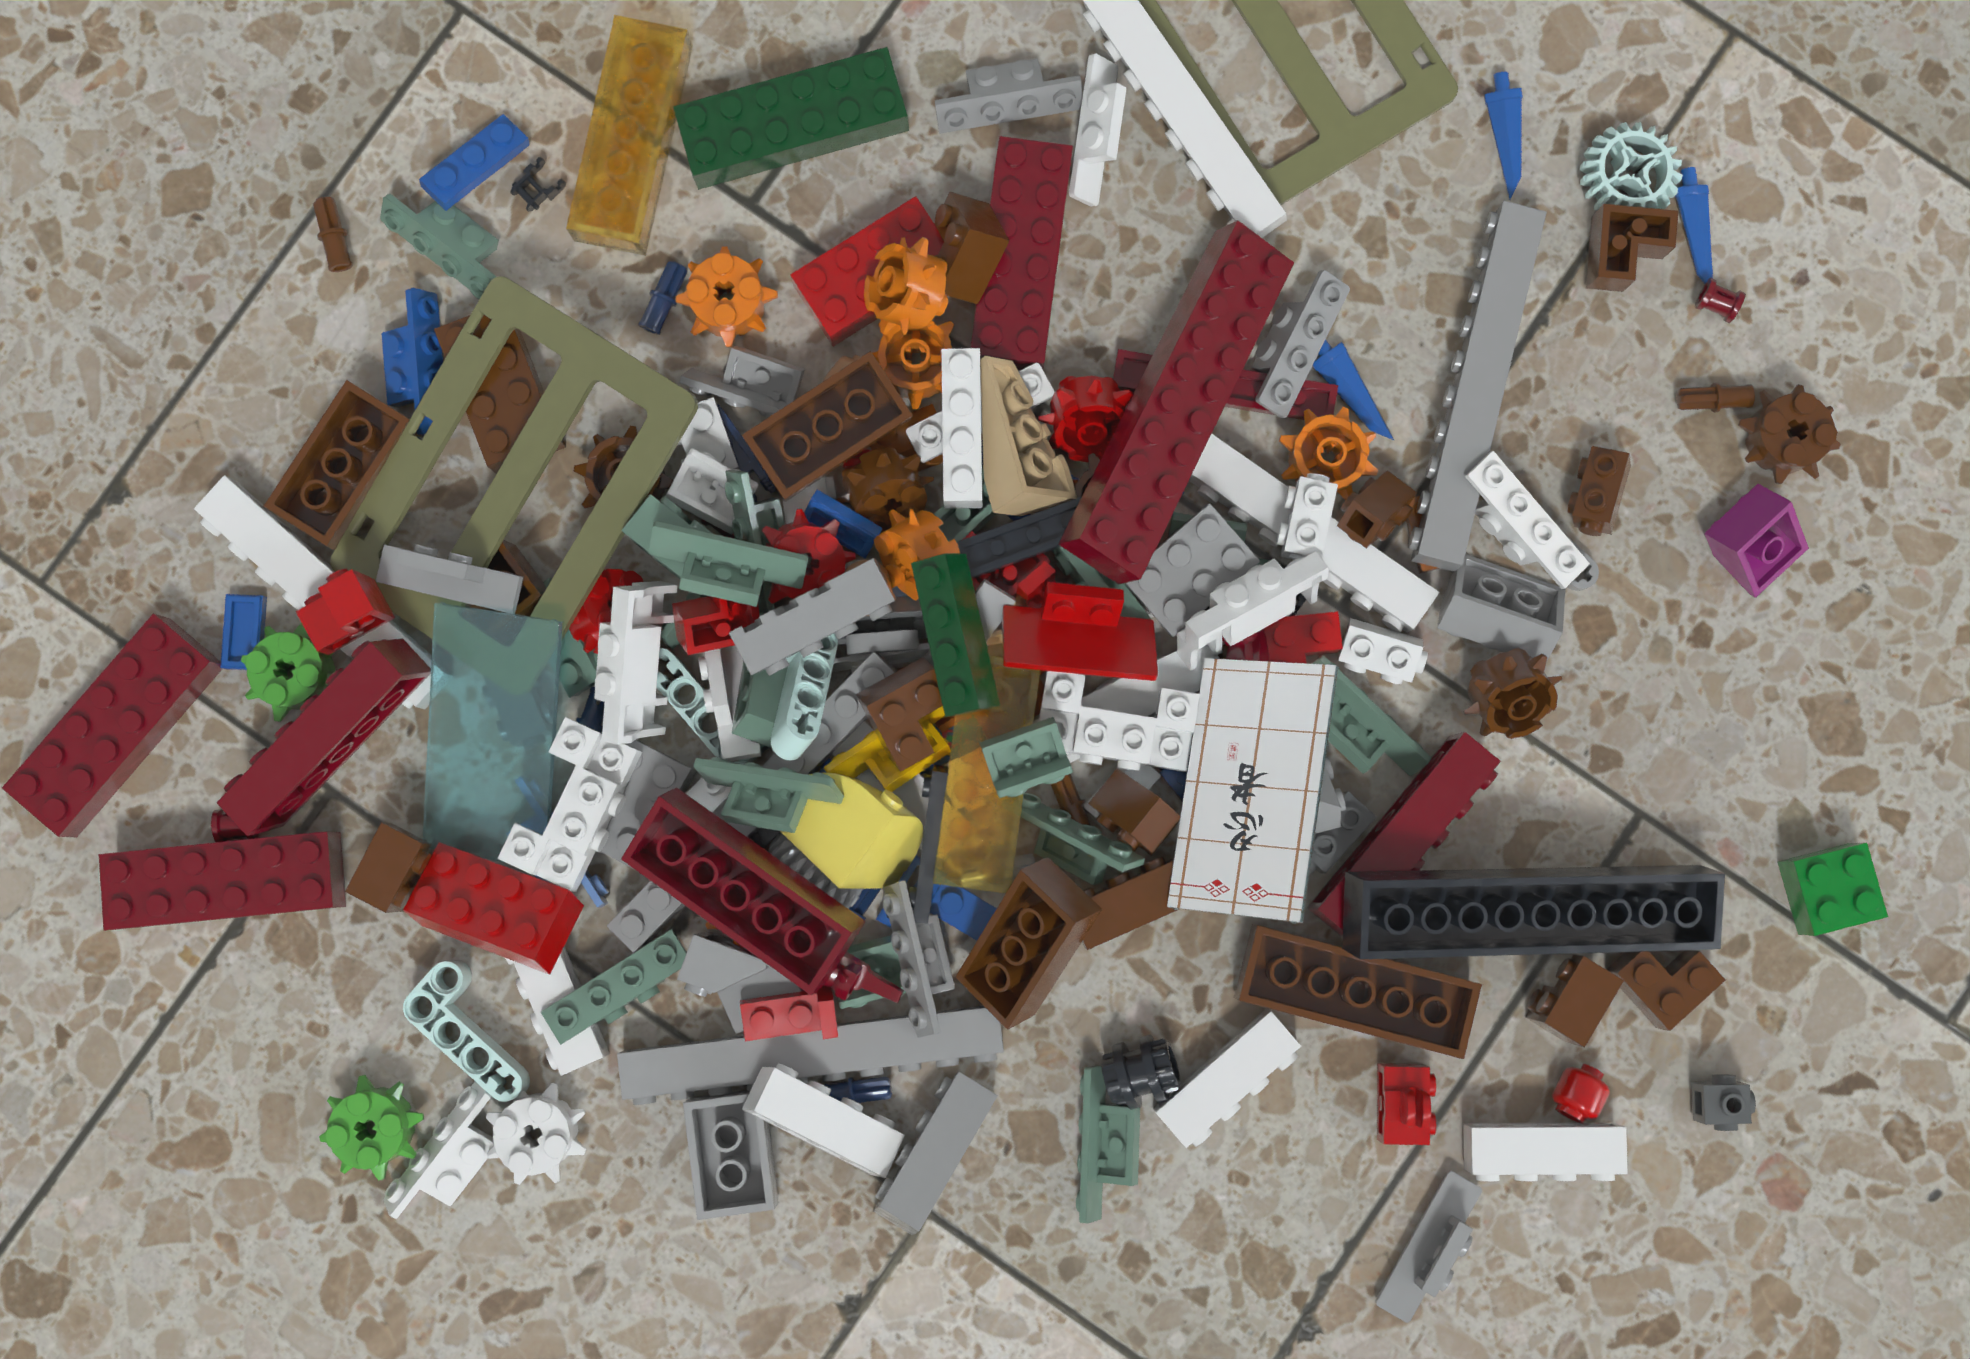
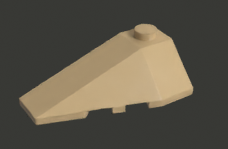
(1017, 457)

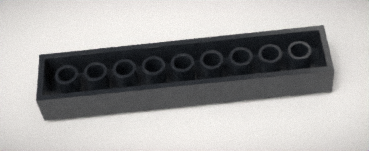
(1532, 911)

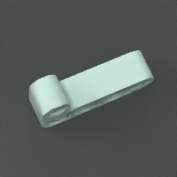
(803, 700)
(696, 710)
(471, 1034)

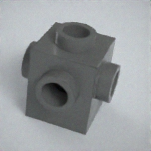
(1722, 1102)

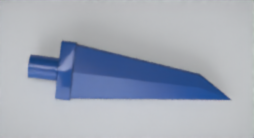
(1506, 121)
(1694, 211)
(1339, 370)

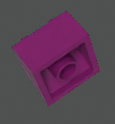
(1757, 539)

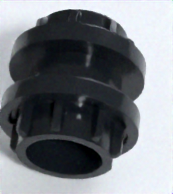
(1140, 1072)

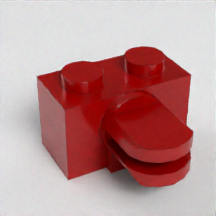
(1405, 1104)

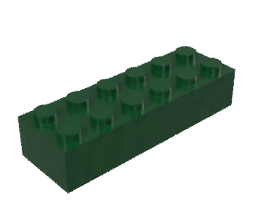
(792, 118)

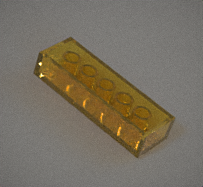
(629, 135)
(976, 825)

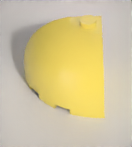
(862, 840)

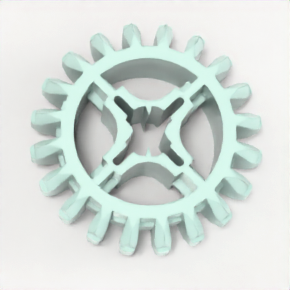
(1620, 146)

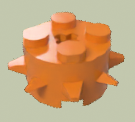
(906, 286)
(724, 316)
(910, 379)
(1334, 435)
(908, 542)

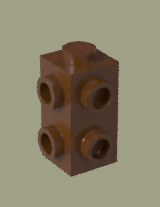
(1601, 490)
(1376, 509)

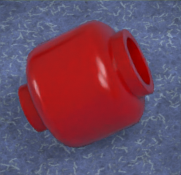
(1580, 1093)

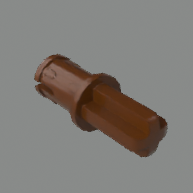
(332, 234)
(1715, 397)
(1069, 799)

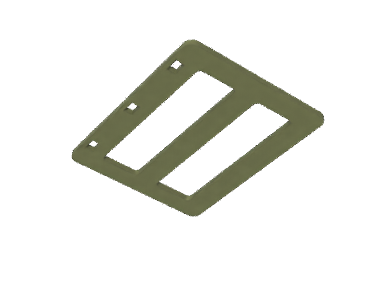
(1340, 134)
(584, 362)

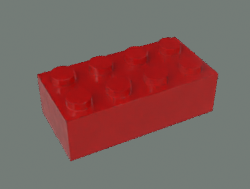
(835, 281)
(494, 908)

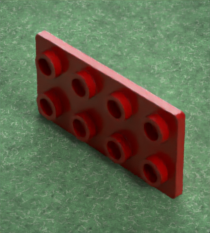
(1079, 634)

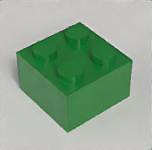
(1832, 889)

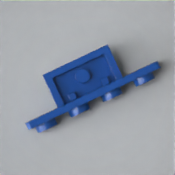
(413, 353)

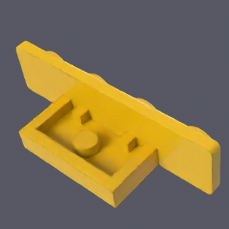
(871, 755)

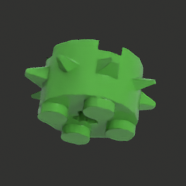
(269, 666)
(348, 1127)

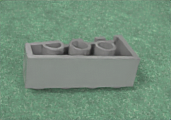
(814, 617)
(935, 1153)

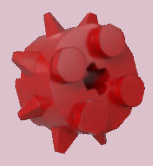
(1085, 415)
(818, 543)
(598, 606)

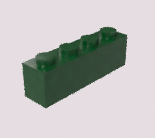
(955, 634)

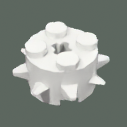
(517, 1147)

